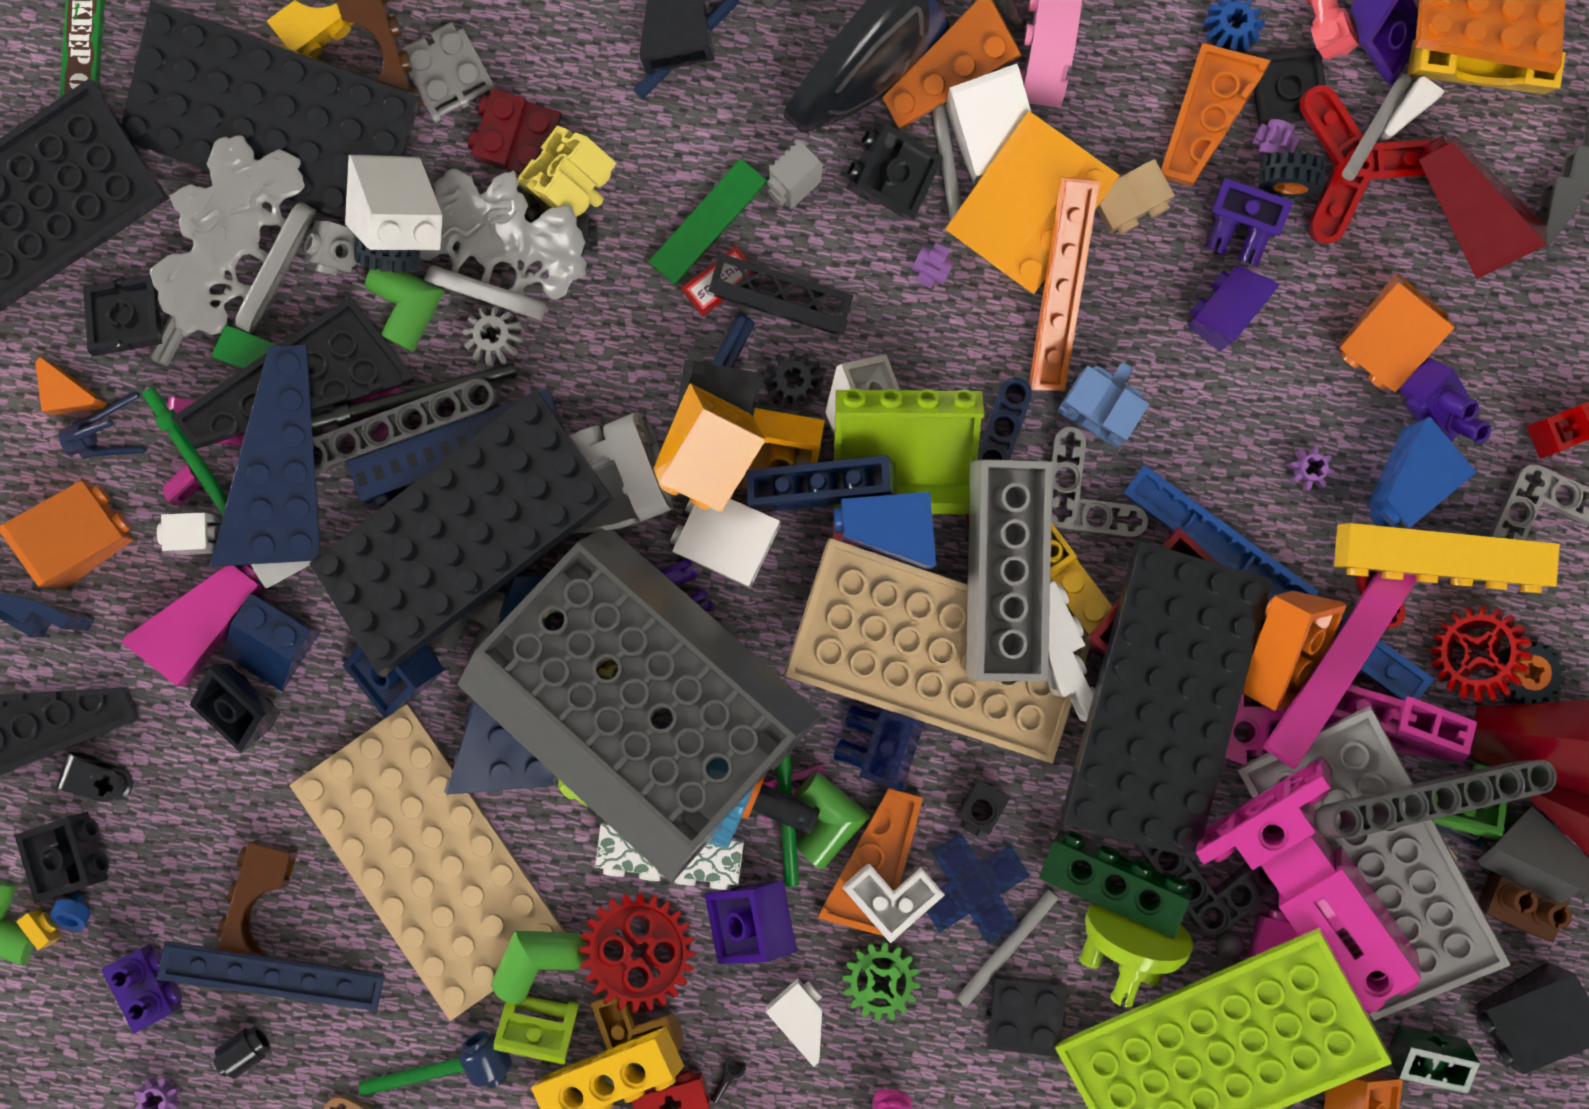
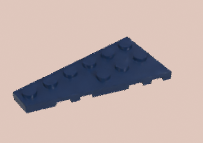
(274, 486)
(488, 753)

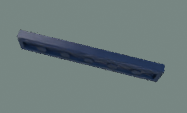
(270, 976)

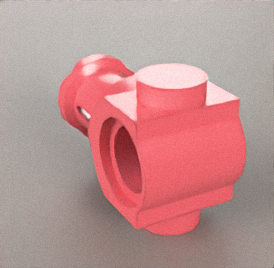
(1332, 29)

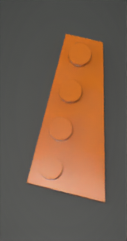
(968, 50)
(1212, 102)
(885, 847)

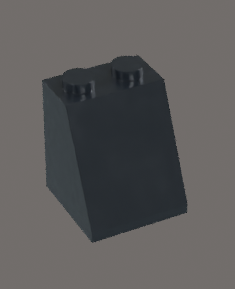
(1537, 1018)

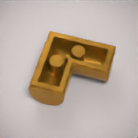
(623, 1026)

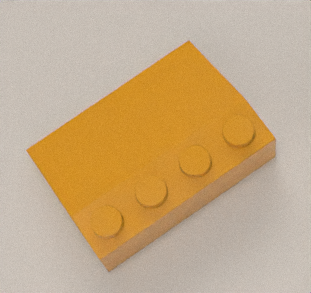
(1015, 200)

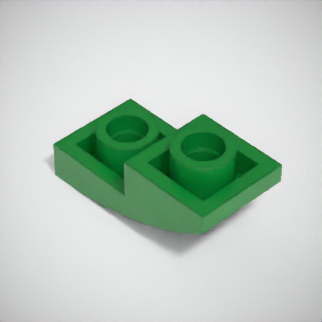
(239, 348)

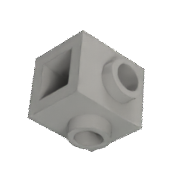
(330, 248)

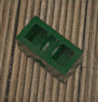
(1433, 1059)

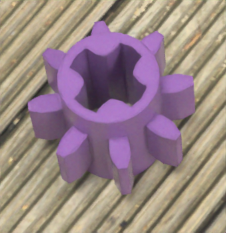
(1275, 138)
(933, 265)
(1322, 468)
(162, 1088)

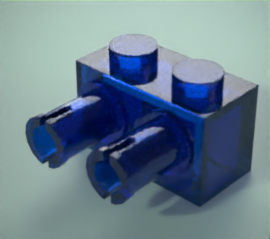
(890, 748)

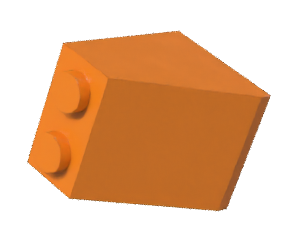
(1395, 334)
(67, 535)

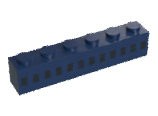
(400, 465)

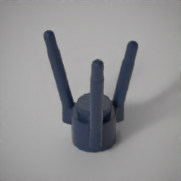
(82, 436)

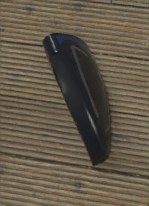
(866, 60)

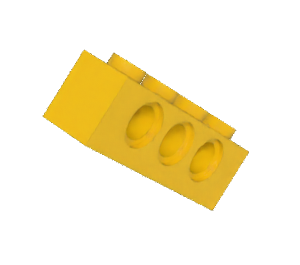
(652, 1051)

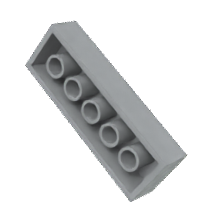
(1009, 570)

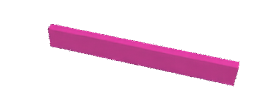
(1337, 668)

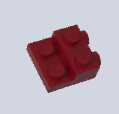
(511, 131)

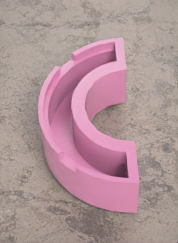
(1050, 49)

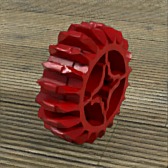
(1488, 642)

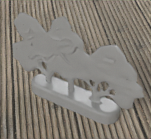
(226, 226)
(496, 231)

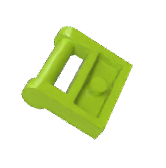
(537, 1036)

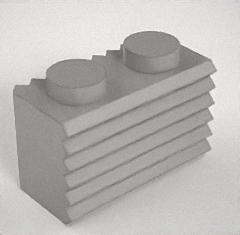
(794, 175)

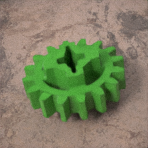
(868, 992)

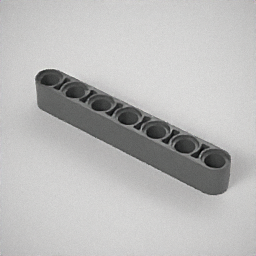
(397, 422)
(1421, 803)

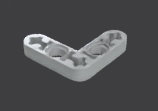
(1542, 495)
(1079, 507)

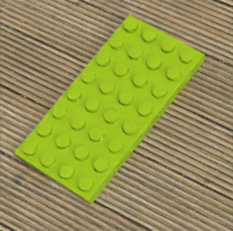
(1234, 1039)

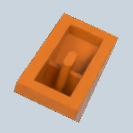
(63, 393)

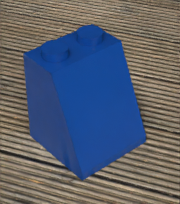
(1417, 476)
(891, 526)

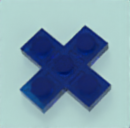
(976, 888)

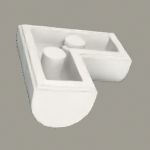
(892, 909)

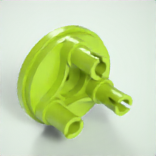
(1138, 949)

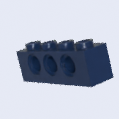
(819, 483)

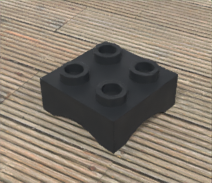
(727, 383)

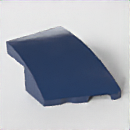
(36, 617)

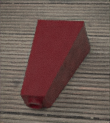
(1480, 208)
(1537, 732)

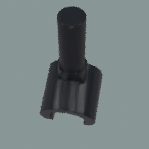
(726, 1080)

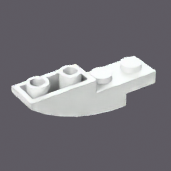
(1064, 668)

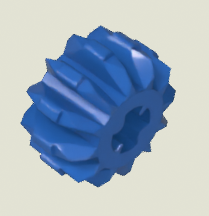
(1227, 35)

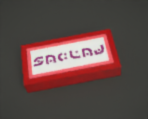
(697, 288)

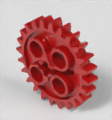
(613, 975)

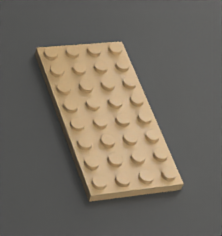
(902, 645)
(424, 857)

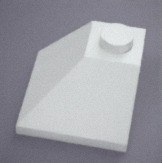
(863, 374)

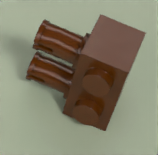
(1523, 907)

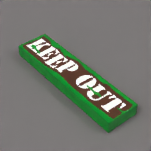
(81, 43)

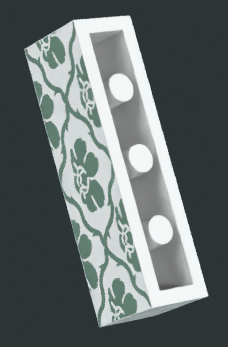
(712, 864)

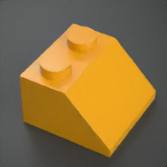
(788, 440)

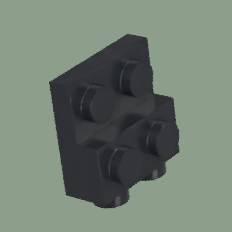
(893, 170)
(62, 856)

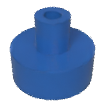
(71, 912)

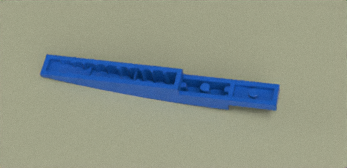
(1231, 549)

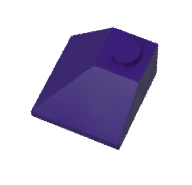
(1386, 33)

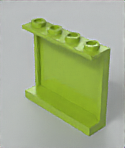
(922, 431)

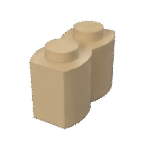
(1134, 196)

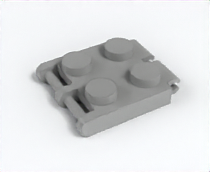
(447, 70)

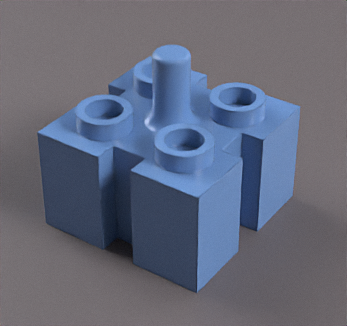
(1102, 405)

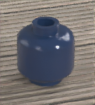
(483, 1063)

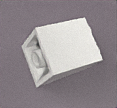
(985, 115)
(392, 203)
(726, 541)

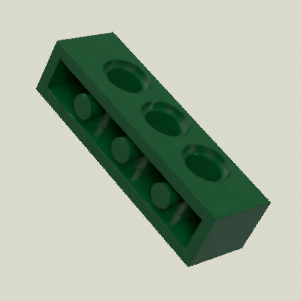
(1127, 900)

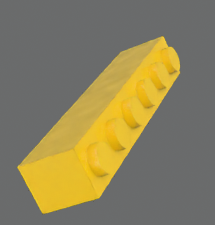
(1446, 555)

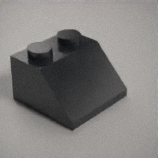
(234, 706)

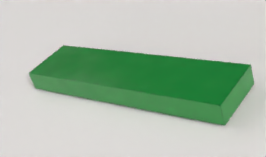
(708, 222)

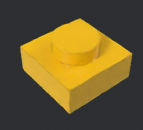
(39, 928)

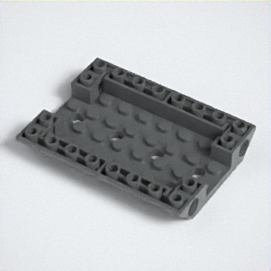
(601, 731)

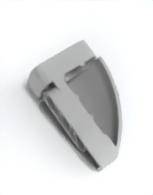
(625, 464)

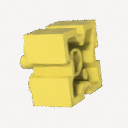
(567, 172)

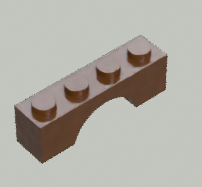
(386, 29)
(262, 869)

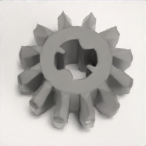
(484, 347)

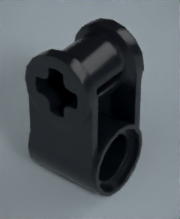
(89, 778)

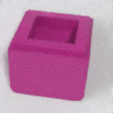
(181, 486)

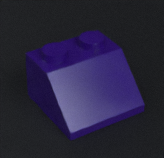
(1231, 306)
(751, 923)

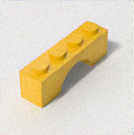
(309, 28)
(1479, 72)

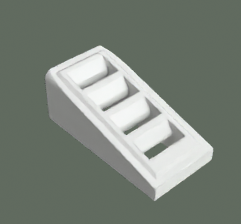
(1413, 103)

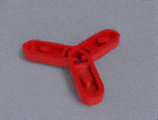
(1340, 138)

